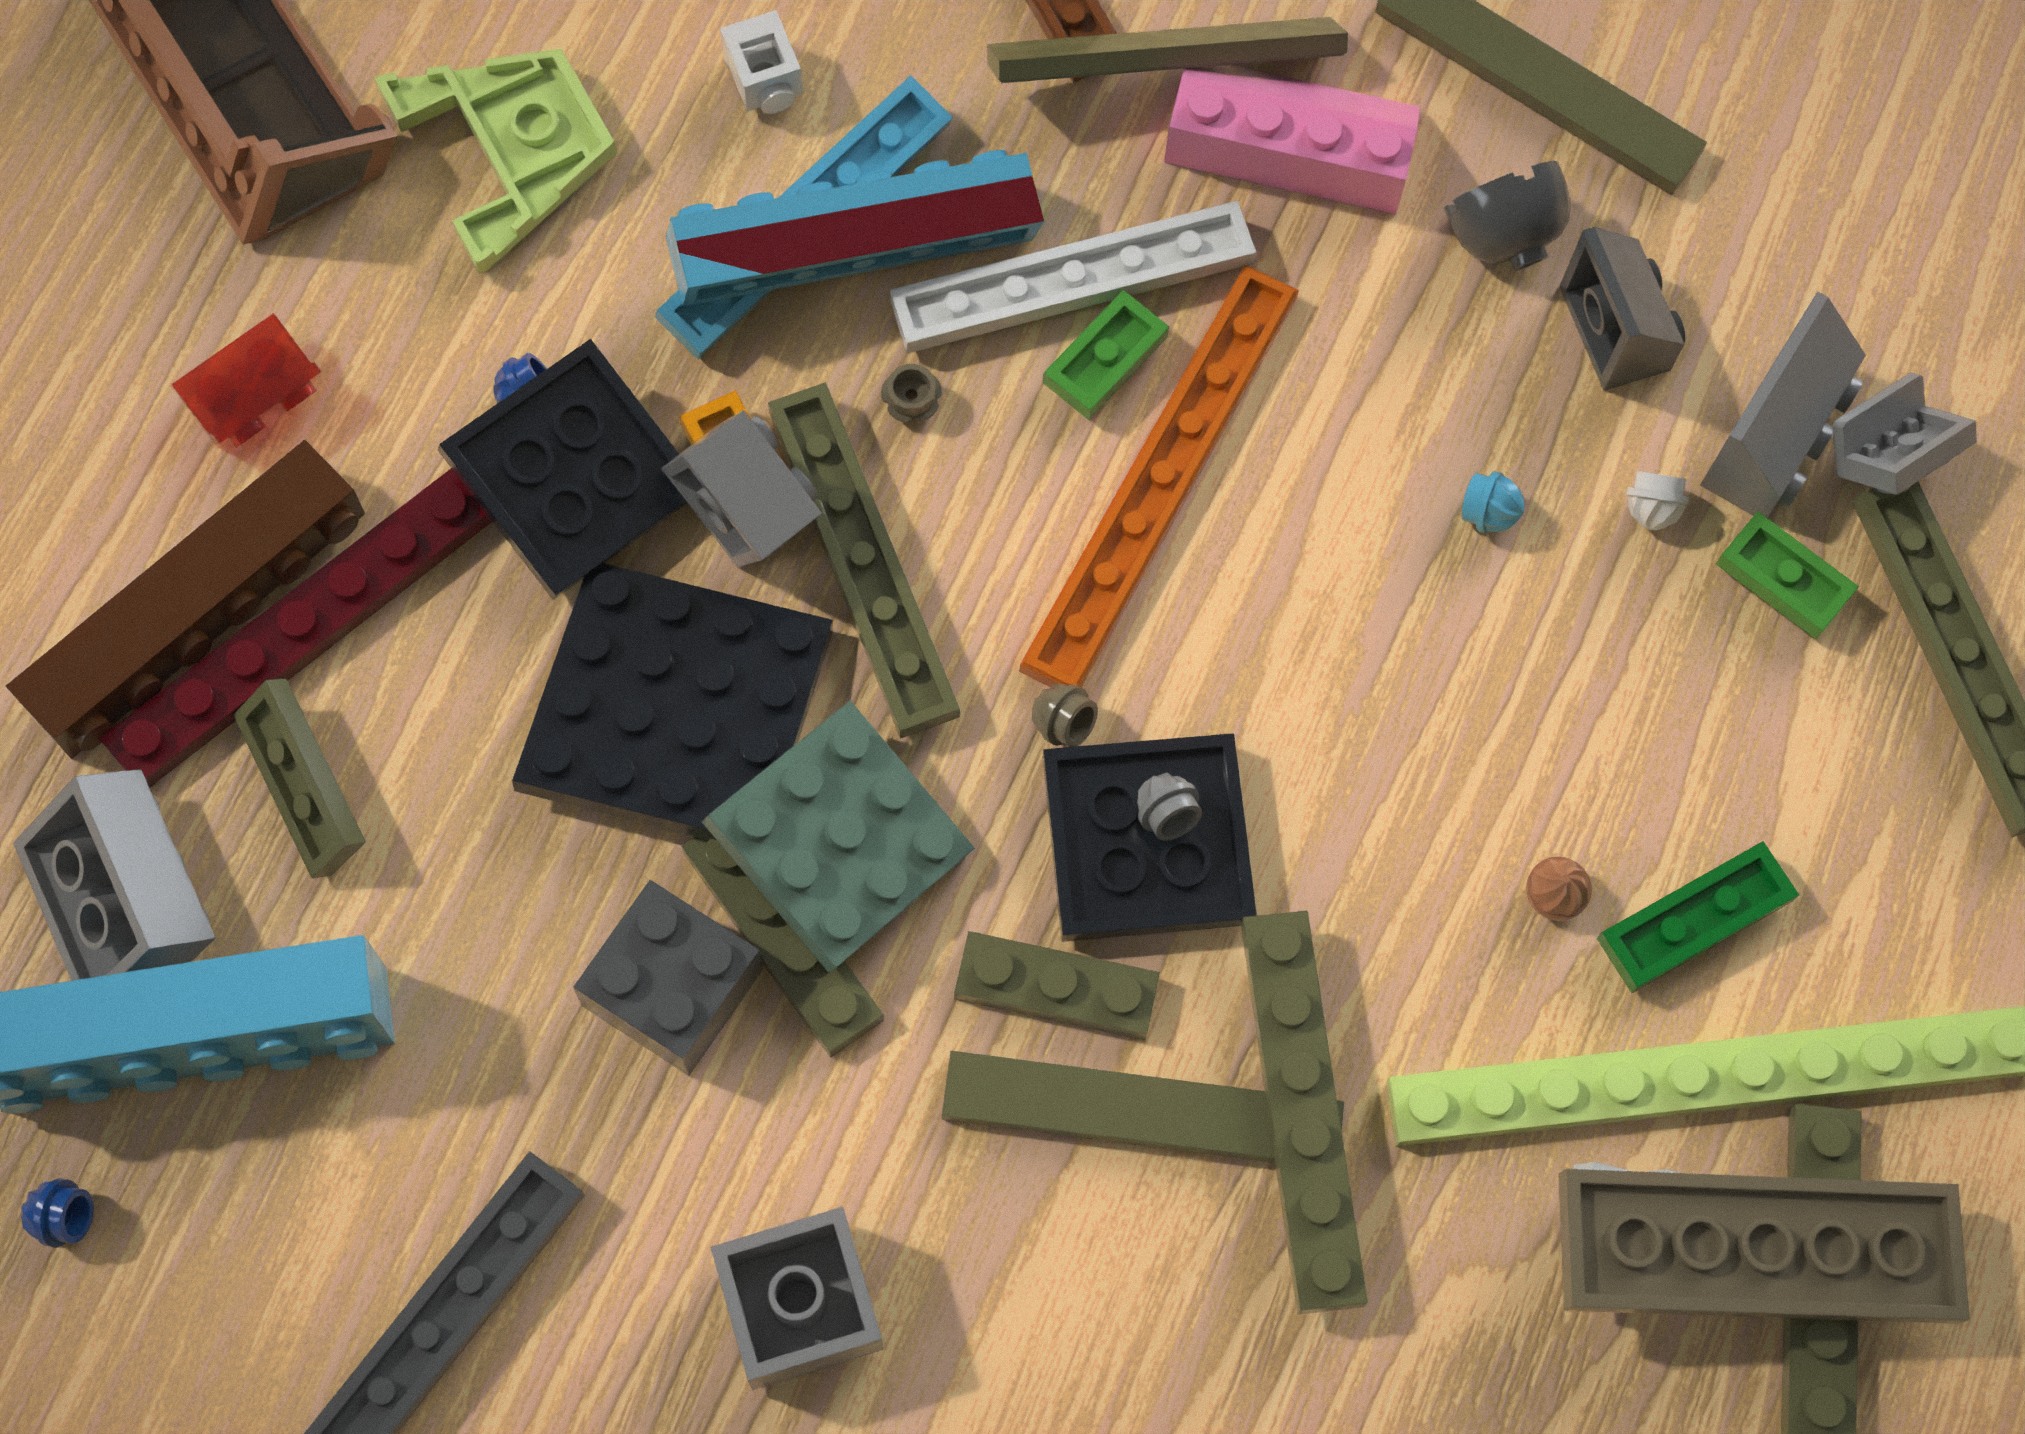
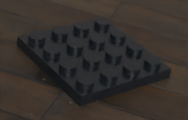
(668, 699)

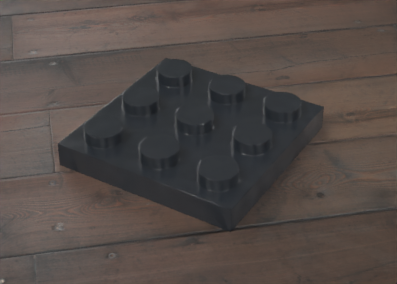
(567, 468)
(1122, 877)

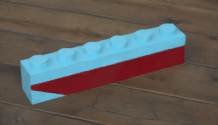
(853, 227)

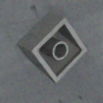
(1620, 308)

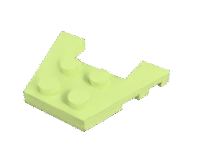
(531, 127)

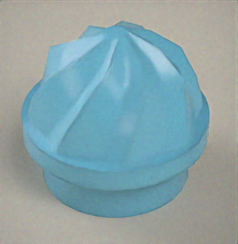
(1492, 502)

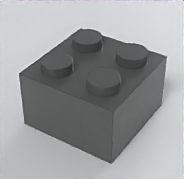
(669, 977)

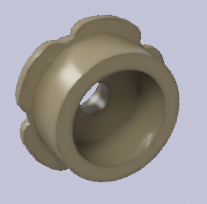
(911, 378)

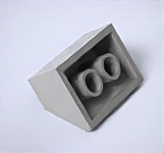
(1789, 413)
(112, 879)

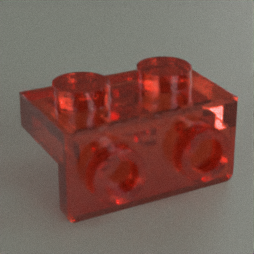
(246, 381)

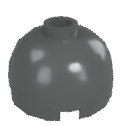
(1513, 216)

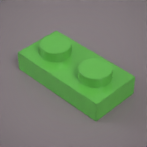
(1105, 354)
(1786, 575)

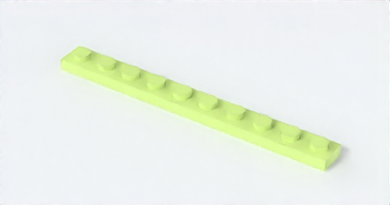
(1707, 1076)

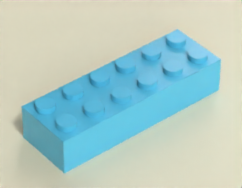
(192, 1022)

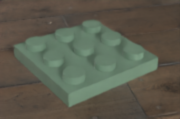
(838, 836)

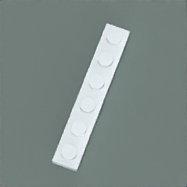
(1072, 276)

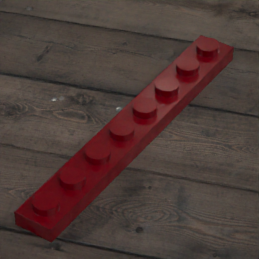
(297, 628)

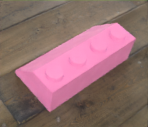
(1293, 135)

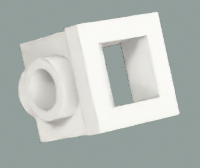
(762, 63)

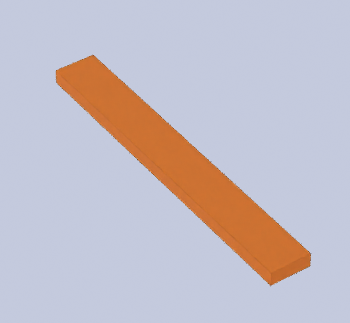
(1159, 481)

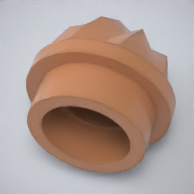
(1558, 888)

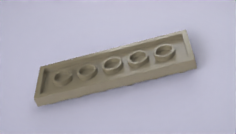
(1762, 1246)

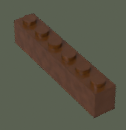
(188, 600)

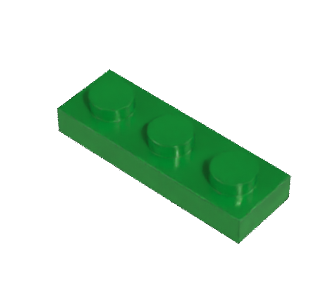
(1697, 916)

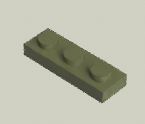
(299, 778)
(1056, 985)

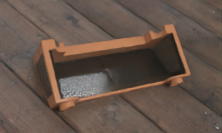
(250, 106)

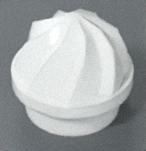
(1656, 500)

